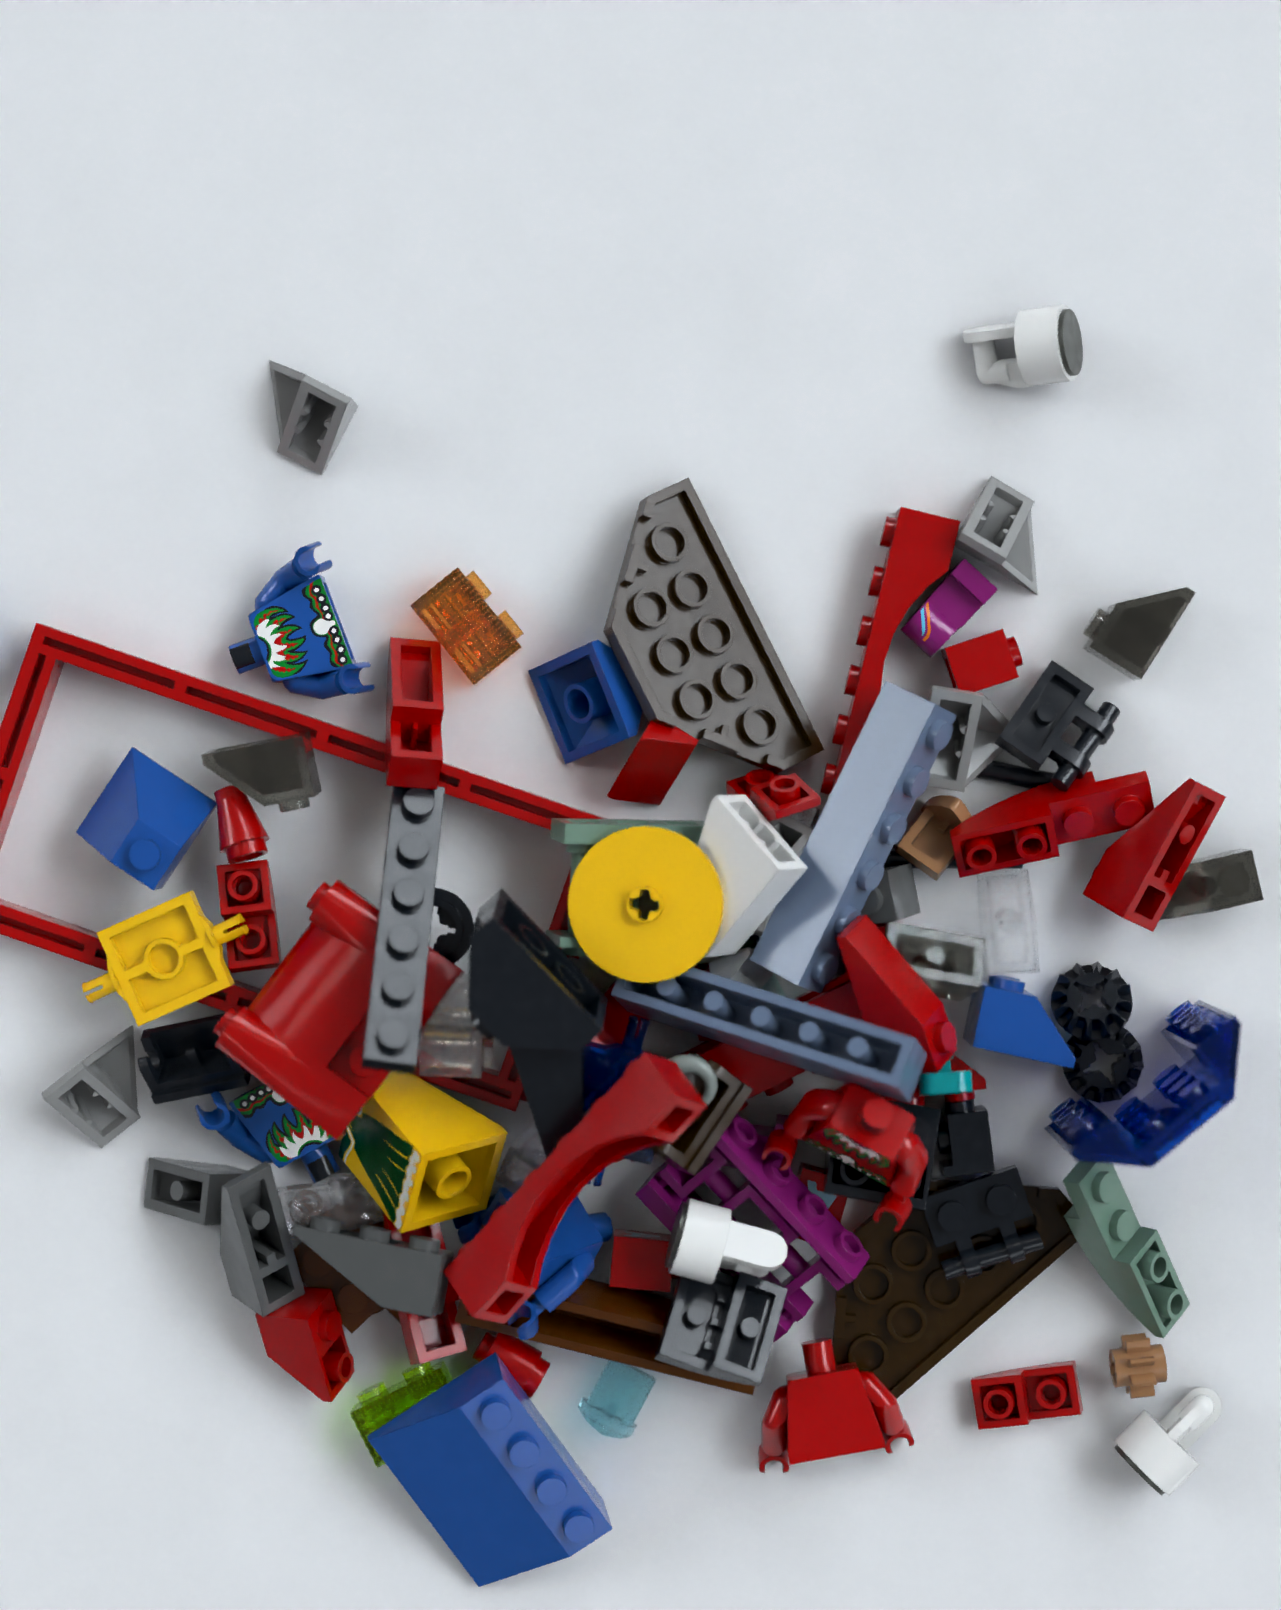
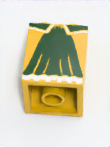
(422, 1153)

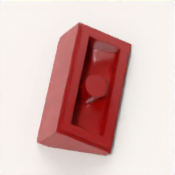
(653, 765)

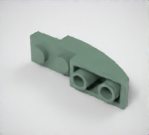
(1121, 1251)

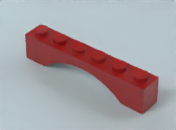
(916, 556)
(505, 1259)

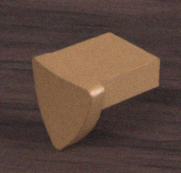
(929, 839)

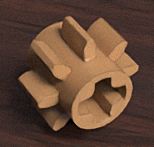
(1137, 1365)

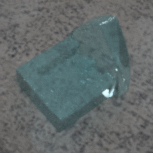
(617, 1399)

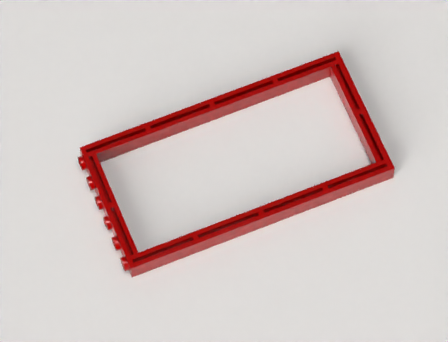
(21, 730)

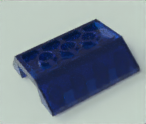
(1174, 1109)

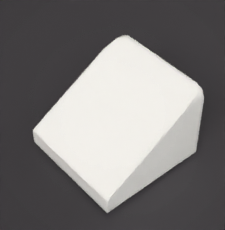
(741, 968)

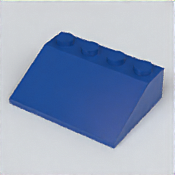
(492, 1475)

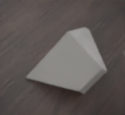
(309, 417)
(1001, 533)
(972, 738)
(100, 1091)

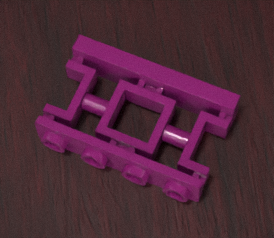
(780, 1197)

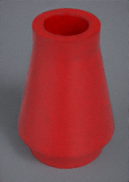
(239, 826)

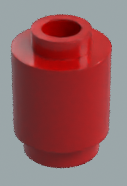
(518, 1356)

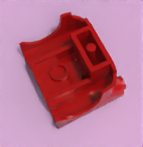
(312, 1012)

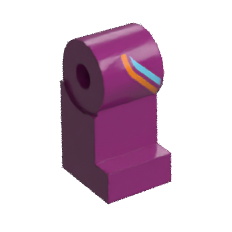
(948, 607)

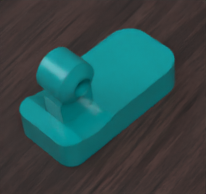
(945, 1082)

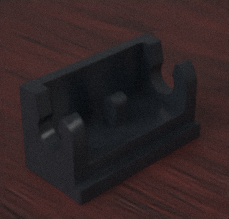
(187, 1062)

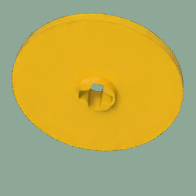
(613, 929)

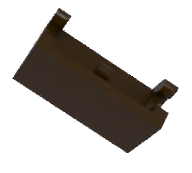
(701, 1136)

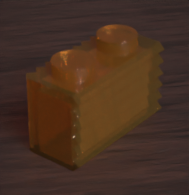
(468, 626)

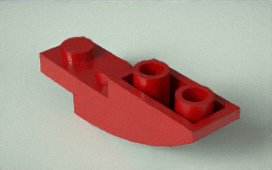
(1039, 819)

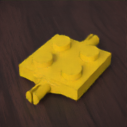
(165, 958)

